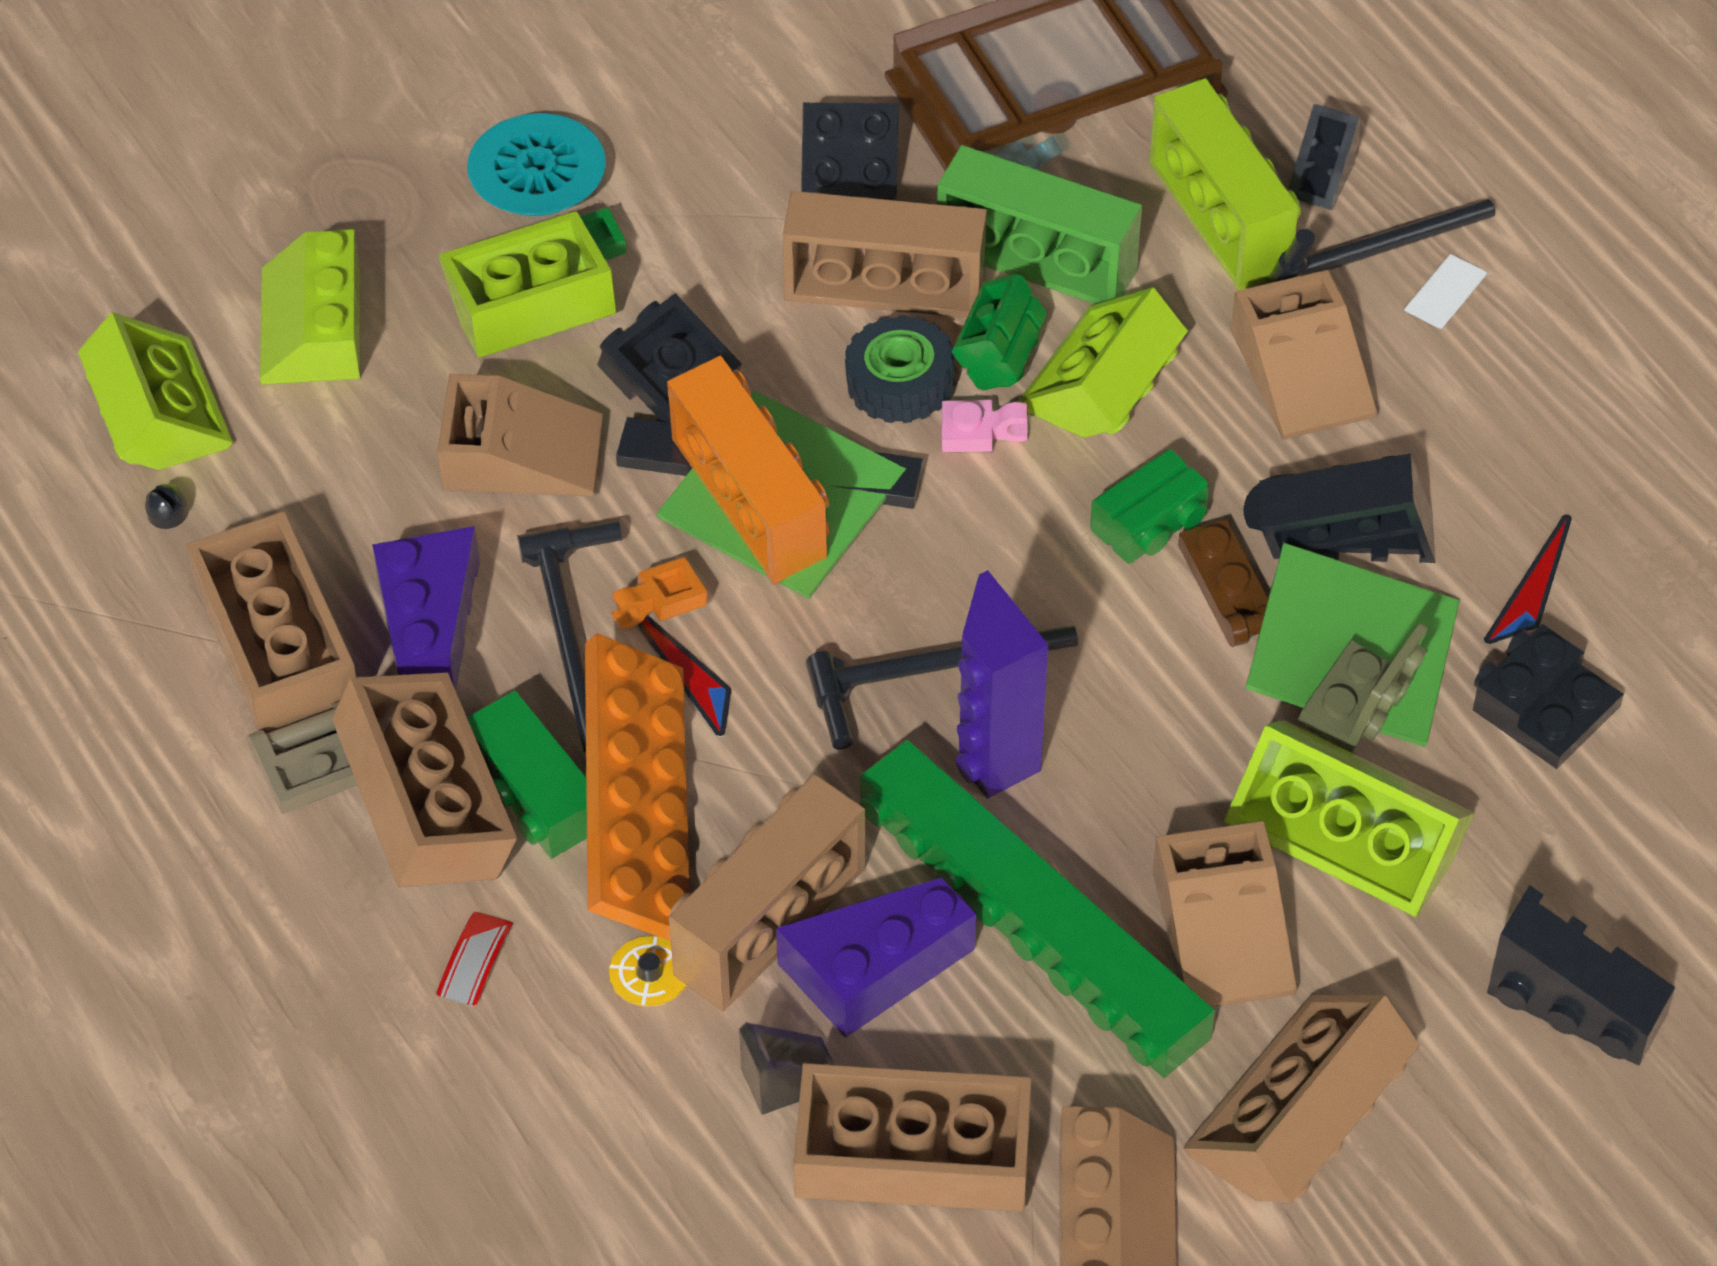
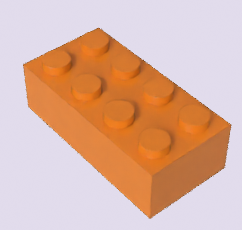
(749, 468)

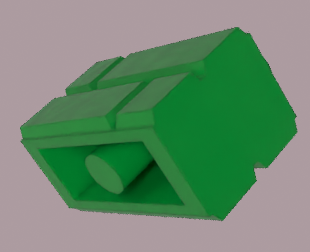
(999, 332)
(1150, 507)

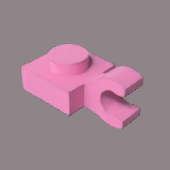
(974, 425)

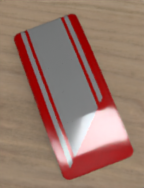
(473, 958)

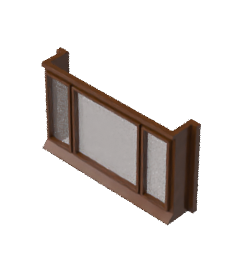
(1039, 65)

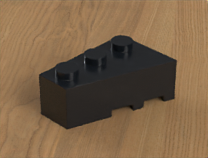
(1576, 983)

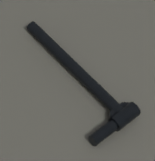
(1295, 263)
(547, 550)
(833, 680)

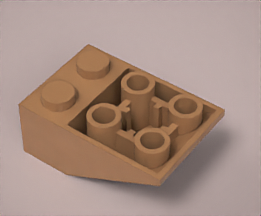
(1303, 354)
(516, 439)
(1225, 913)

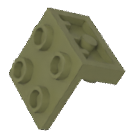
(1361, 691)

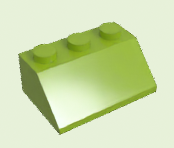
(528, 284)
(311, 310)
(1106, 364)
(152, 394)

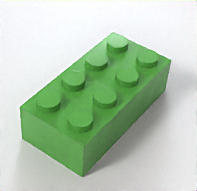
(1047, 225)

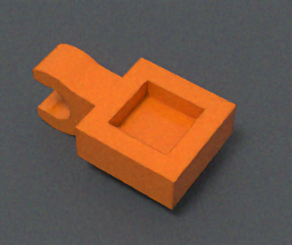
(662, 589)

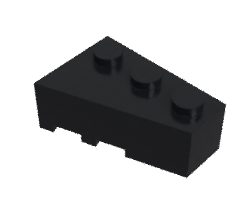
(1350, 510)

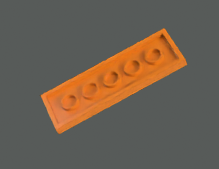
(635, 785)

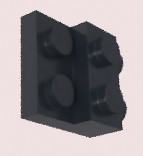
(658, 348)
(1544, 695)

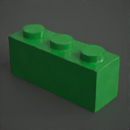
(532, 774)

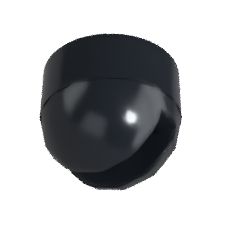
(160, 512)

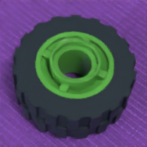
(900, 369)

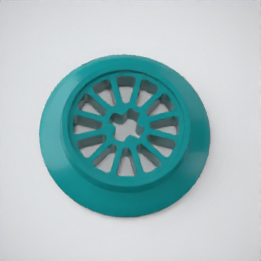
(561, 149)

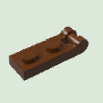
(1225, 579)

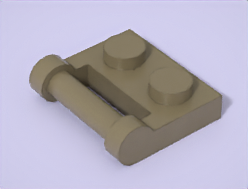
(306, 771)

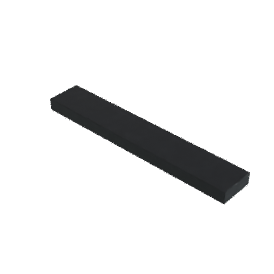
(650, 448)

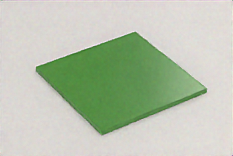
(824, 457)
(1324, 605)

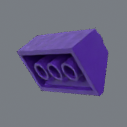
(1000, 692)

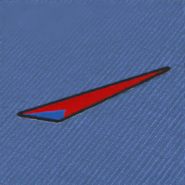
(1530, 597)
(701, 685)

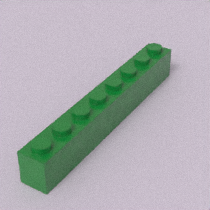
(1036, 910)

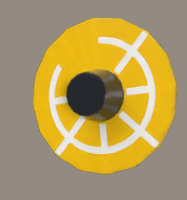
(644, 972)

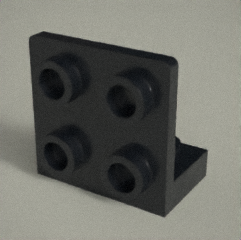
(850, 149)

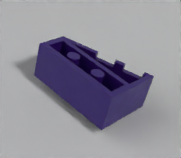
(428, 598)
(876, 950)

